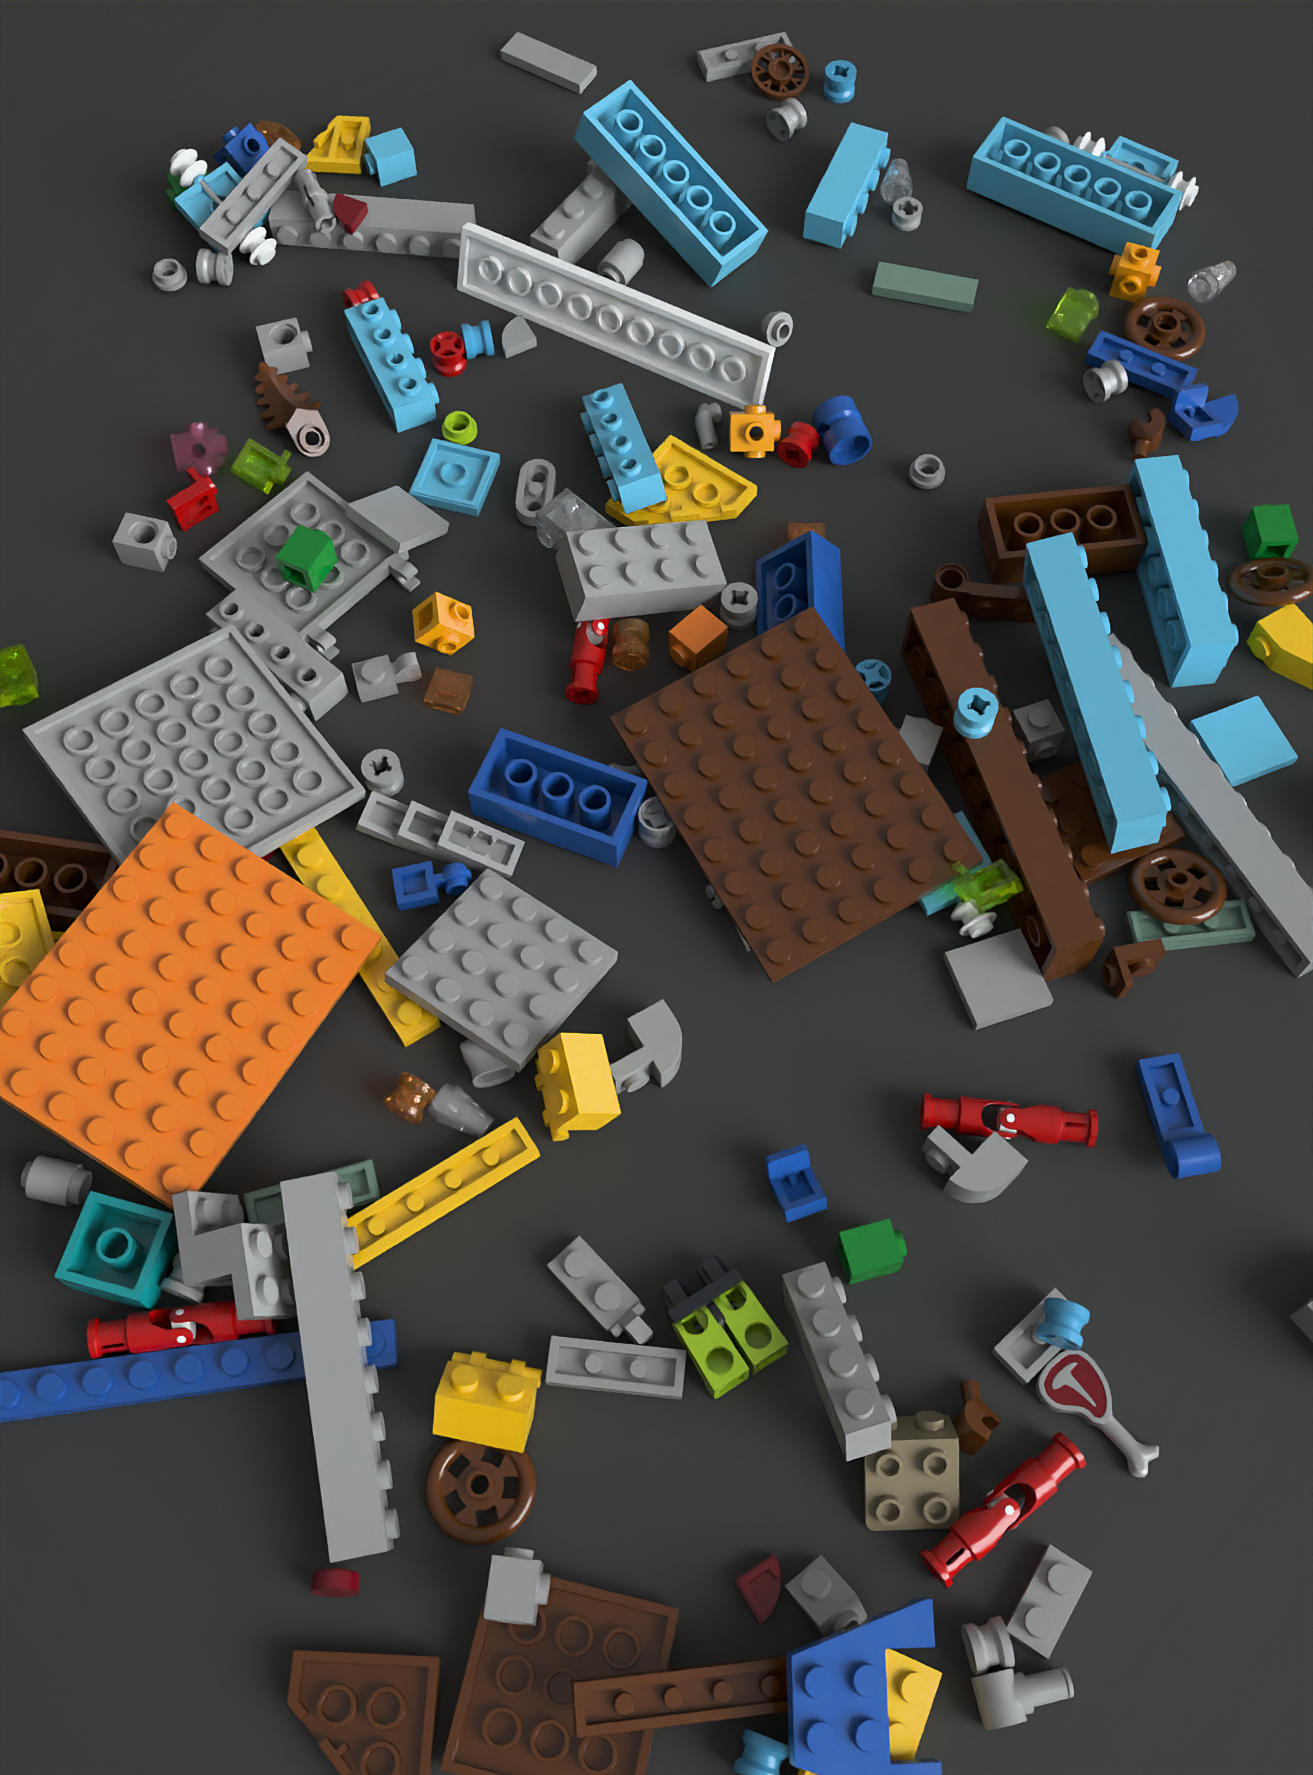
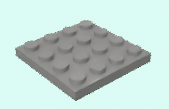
(501, 969)

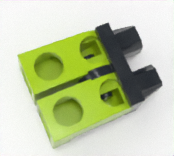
(713, 1312)

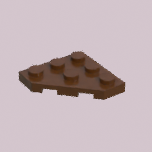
(368, 1709)

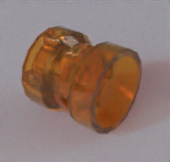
(631, 648)

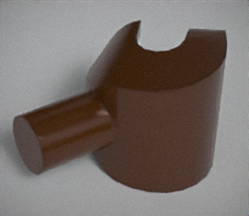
(1147, 435)
(974, 1420)

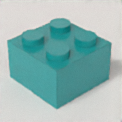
(119, 1251)

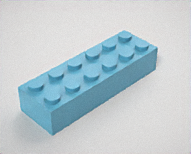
(669, 183)
(1072, 188)
(1179, 576)

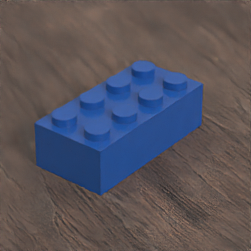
(558, 797)

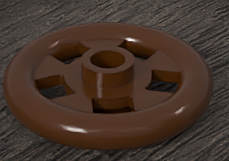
(1165, 327)
(1273, 582)
(1177, 886)
(464, 1525)

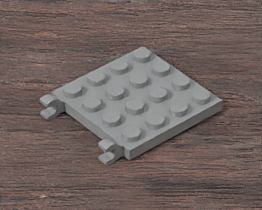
(249, 561)

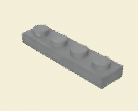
(253, 196)

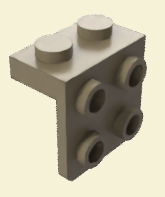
(916, 1478)

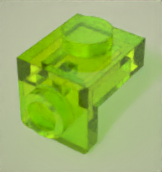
(261, 466)
(17, 676)
(987, 886)

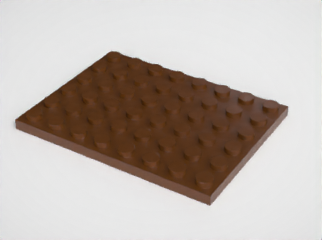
(794, 793)

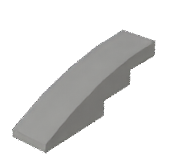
(440, 836)

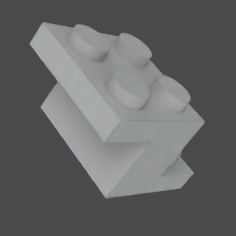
(227, 1252)

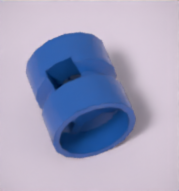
(842, 430)

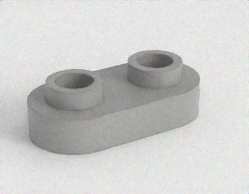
(532, 494)

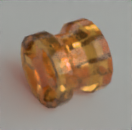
(410, 1098)

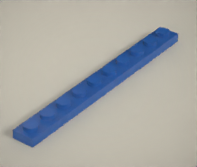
(170, 1374)

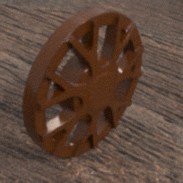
(779, 71)

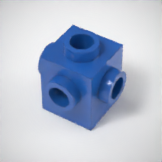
(242, 149)

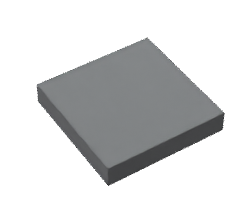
(396, 519)
(997, 979)

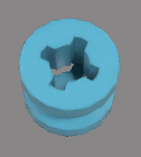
(970, 722)

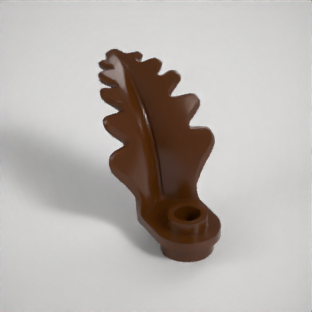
(290, 410)

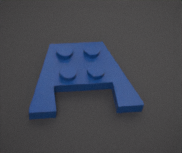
(841, 1696)

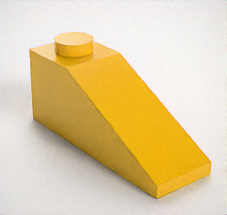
(1285, 644)

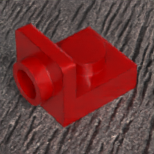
(194, 502)

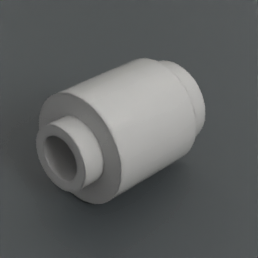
(622, 262)
(56, 1181)

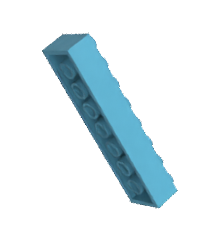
(1094, 694)

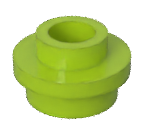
(459, 428)

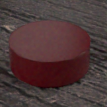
(335, 1583)

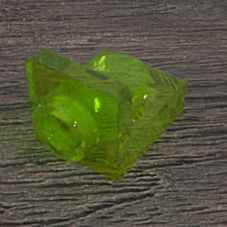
(1074, 314)

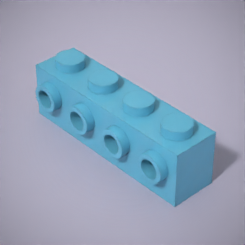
(846, 185)
(391, 364)
(623, 449)

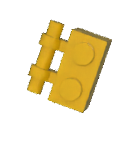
(575, 1084)
(486, 1401)

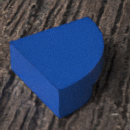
(1225, 409)

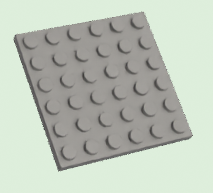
(198, 733)

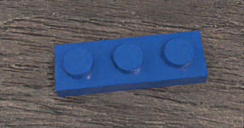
(1141, 364)

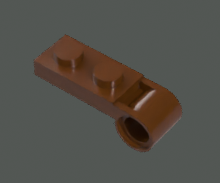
(980, 599)

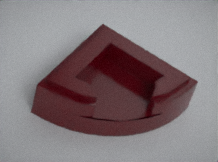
(349, 212)
(761, 1587)

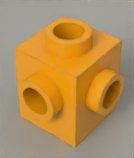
(1134, 272)
(739, 427)
(443, 623)

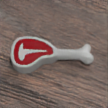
(1077, 1386)

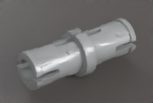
(315, 201)

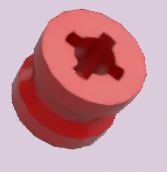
(360, 295)
(448, 354)
(798, 445)

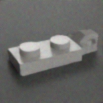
(600, 1291)

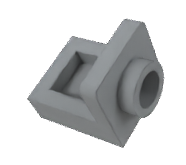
(826, 1598)

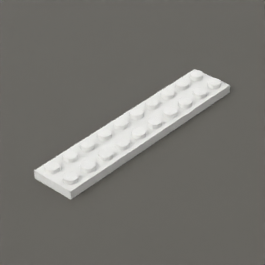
(613, 317)

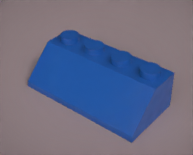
(797, 578)

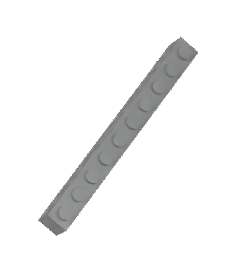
(1224, 825)

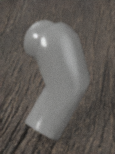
(704, 424)

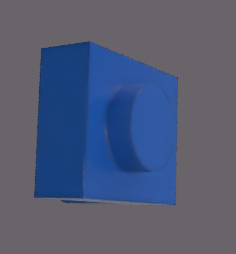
(1191, 415)
(794, 1183)

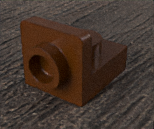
(1129, 962)

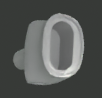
(484, 1067)

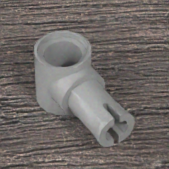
(1008, 1696)

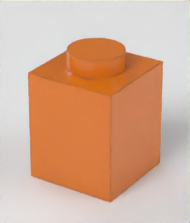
(697, 639)

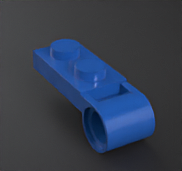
(1175, 1117)

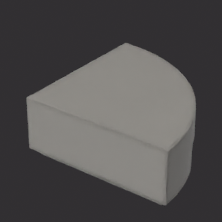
(517, 337)

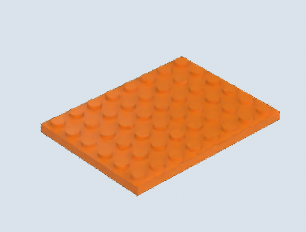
(175, 1005)

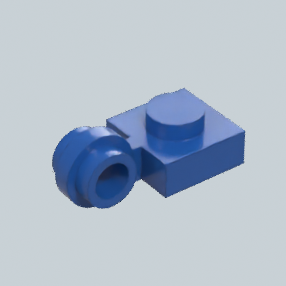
(419, 885)

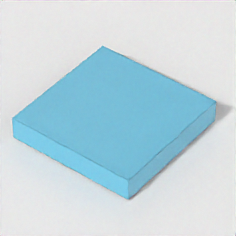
(455, 477)
(1243, 741)

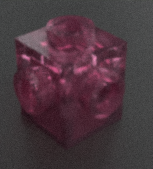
(187, 453)

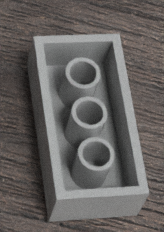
(639, 570)

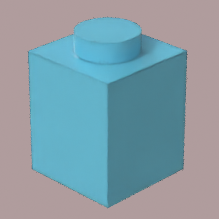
(390, 157)

